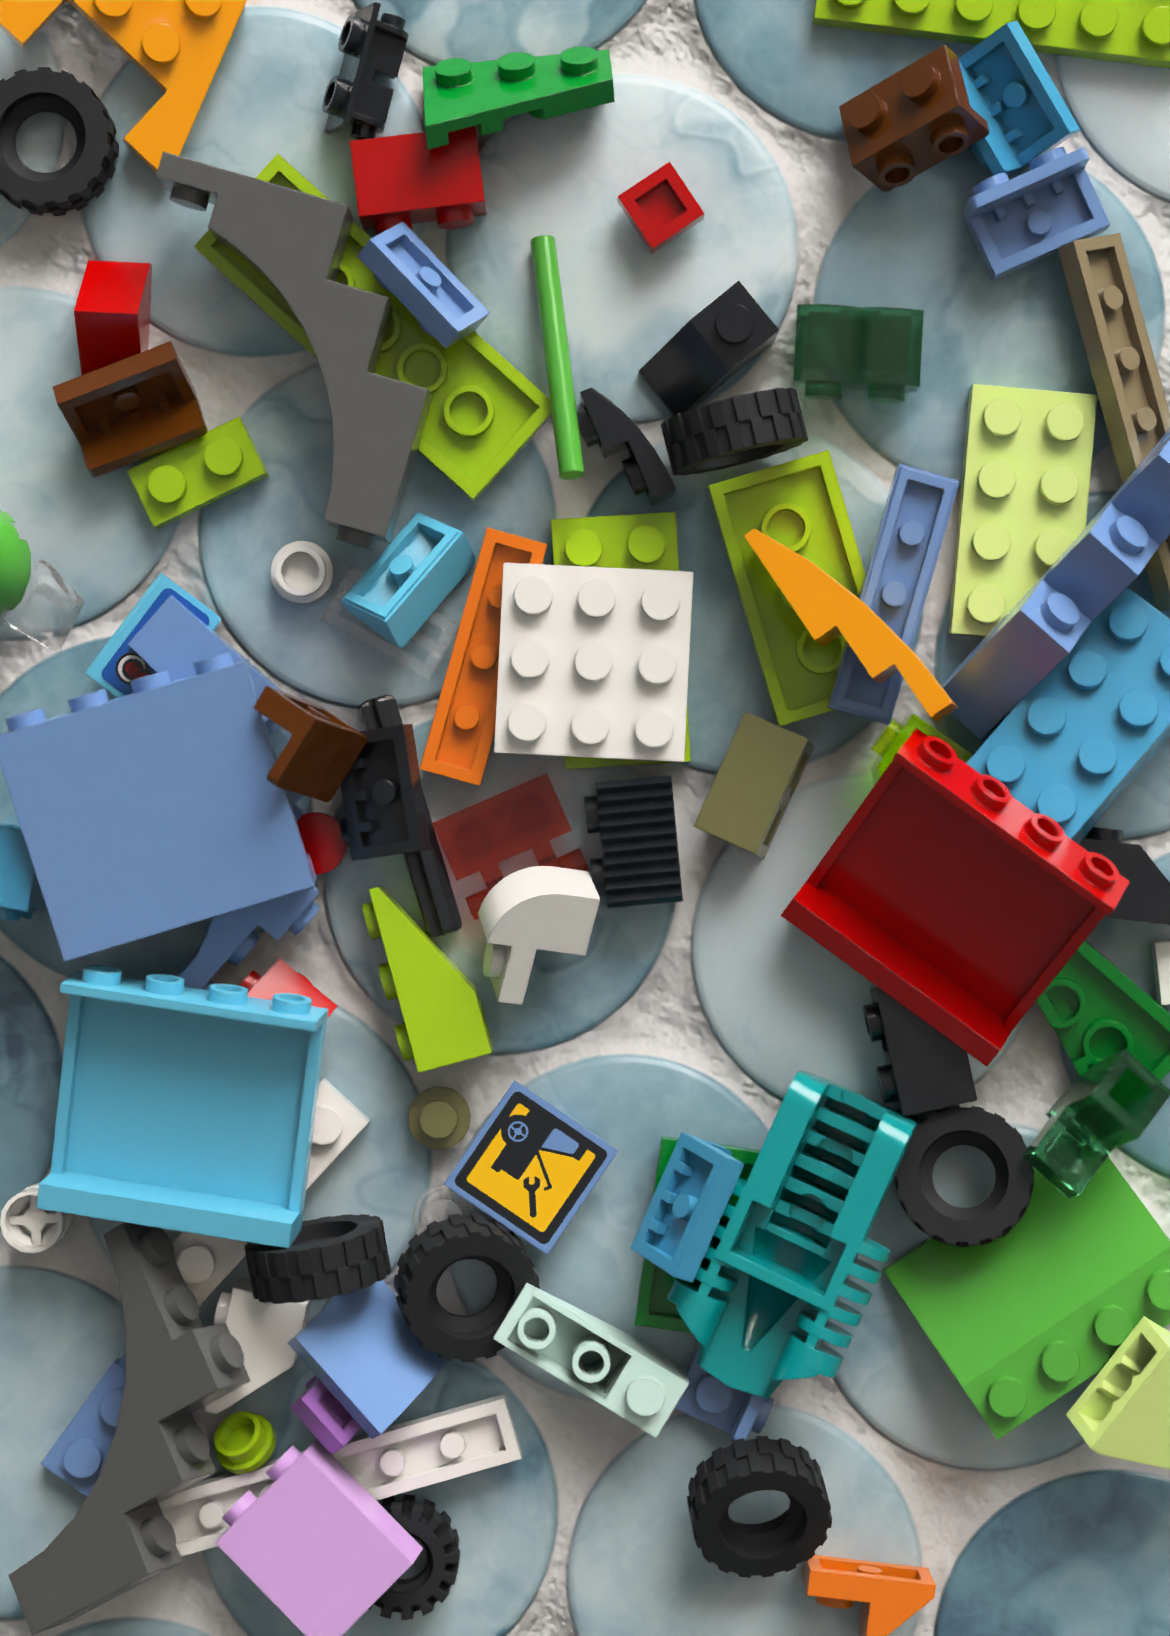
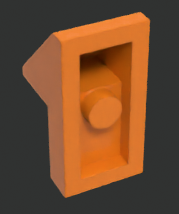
(886, 1590)

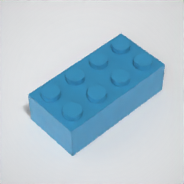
(1088, 720)

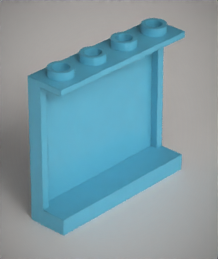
(185, 1106)

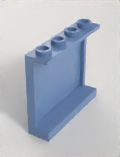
(153, 807)

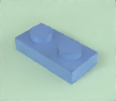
(423, 284)

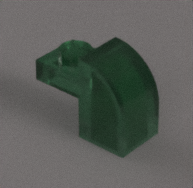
(1094, 1116)

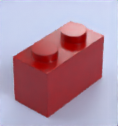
(415, 185)

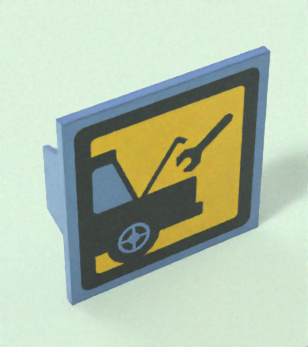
(530, 1167)

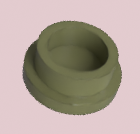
(439, 1117)

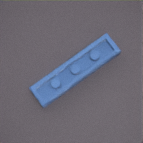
(897, 583)

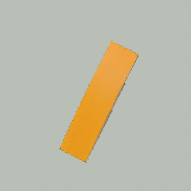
(834, 611)

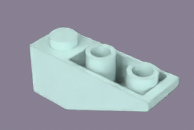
(594, 1358)

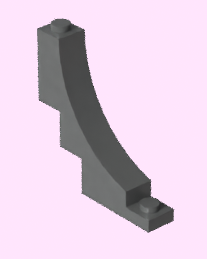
(299, 249)

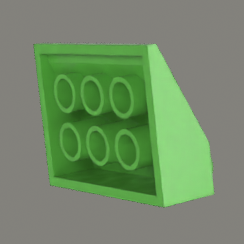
(1045, 1299)

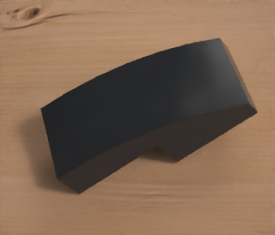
(614, 432)

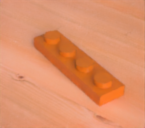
(467, 703)

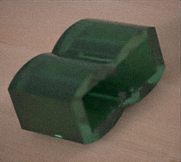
(857, 350)

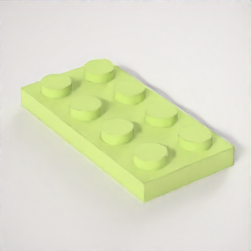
(1018, 496)

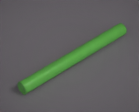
(557, 357)

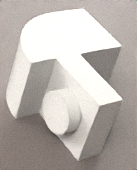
(534, 911)

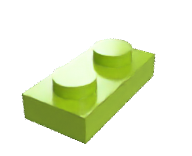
(197, 473)

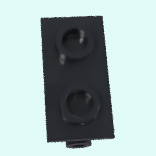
(369, 49)

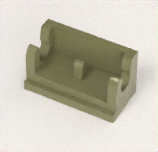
(754, 785)

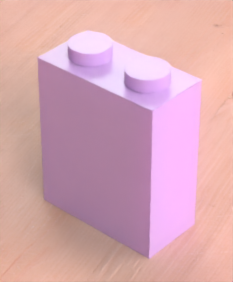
(317, 1542)

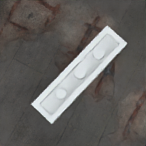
(208, 1259)

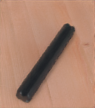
(426, 866)

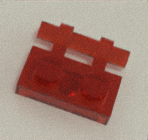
(503, 828)

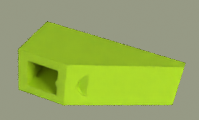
(436, 998)

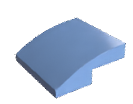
(367, 1356)

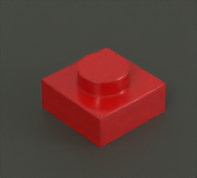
(660, 207)

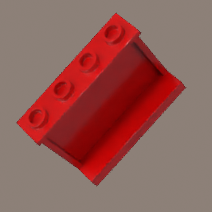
(954, 896)

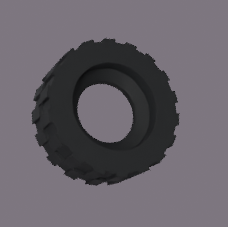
(95, 149)
(734, 431)
(1012, 1186)
(431, 1254)
(324, 1260)
(768, 1545)

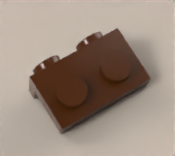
(911, 121)
(131, 409)

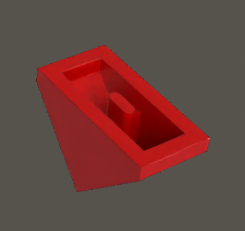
(112, 312)

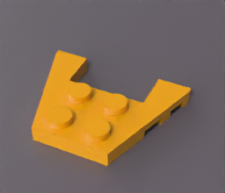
(166, 39)

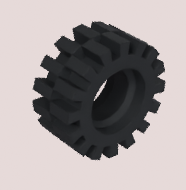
(443, 1558)

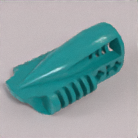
(796, 1240)

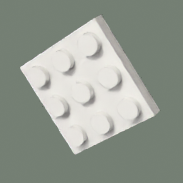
(593, 662)

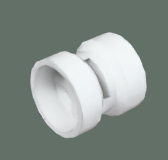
(27, 1226)

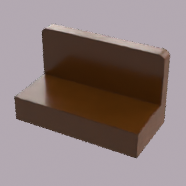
(318, 750)

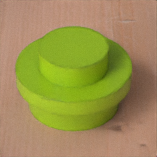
(244, 1442)

